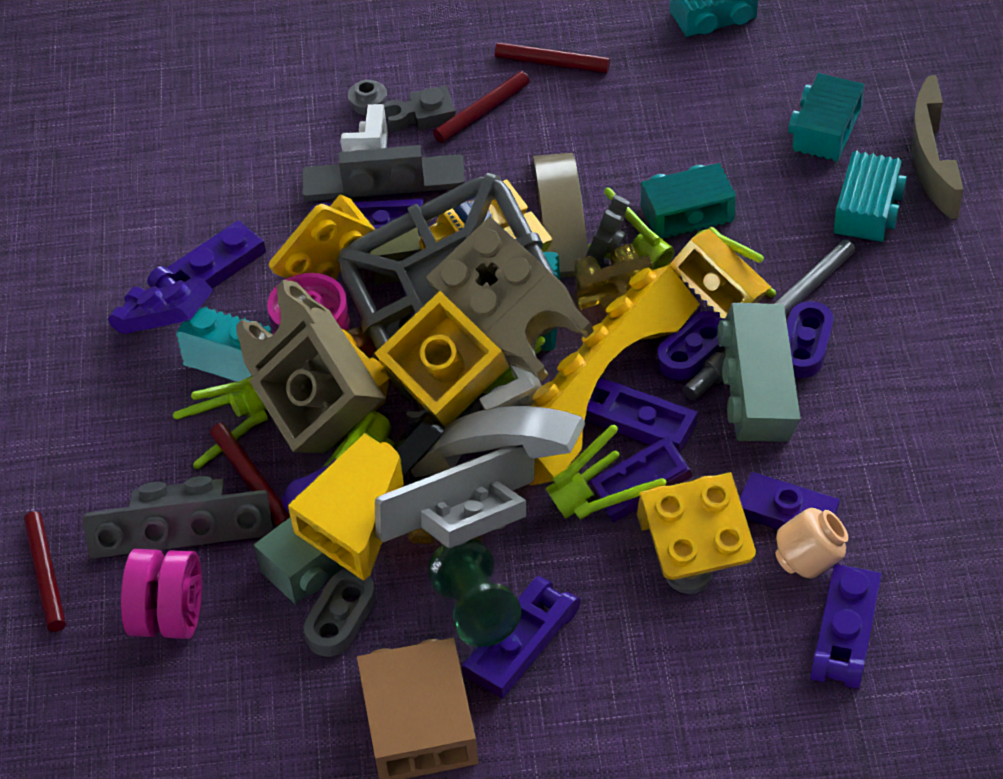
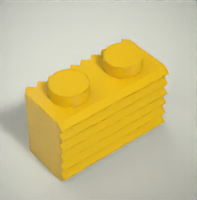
(718, 273)

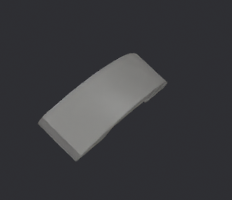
(538, 429)

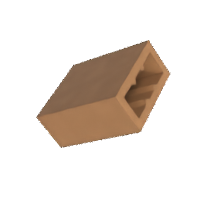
(417, 709)

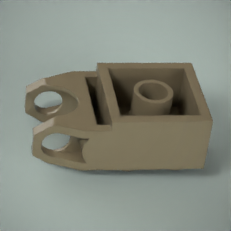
(507, 294)
(307, 373)

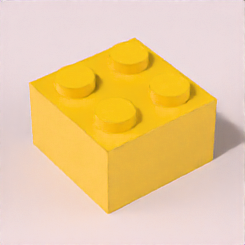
(442, 359)

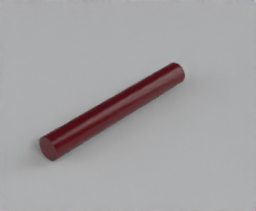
(552, 57)
(481, 107)
(247, 470)
(44, 572)

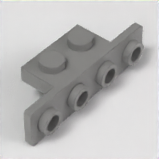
(459, 500)

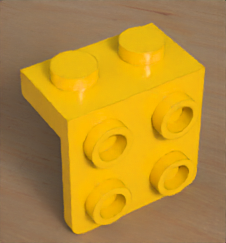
(320, 239)
(697, 526)

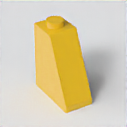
(339, 505)

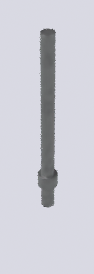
(712, 367)

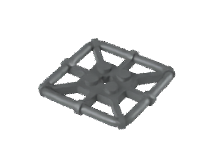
(416, 267)

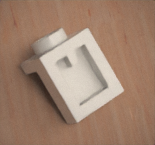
(372, 132)
(514, 393)

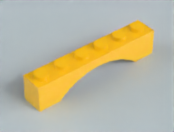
(650, 309)

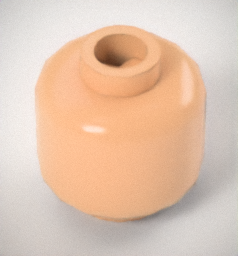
(811, 543)

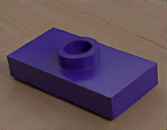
(650, 464)
(777, 502)

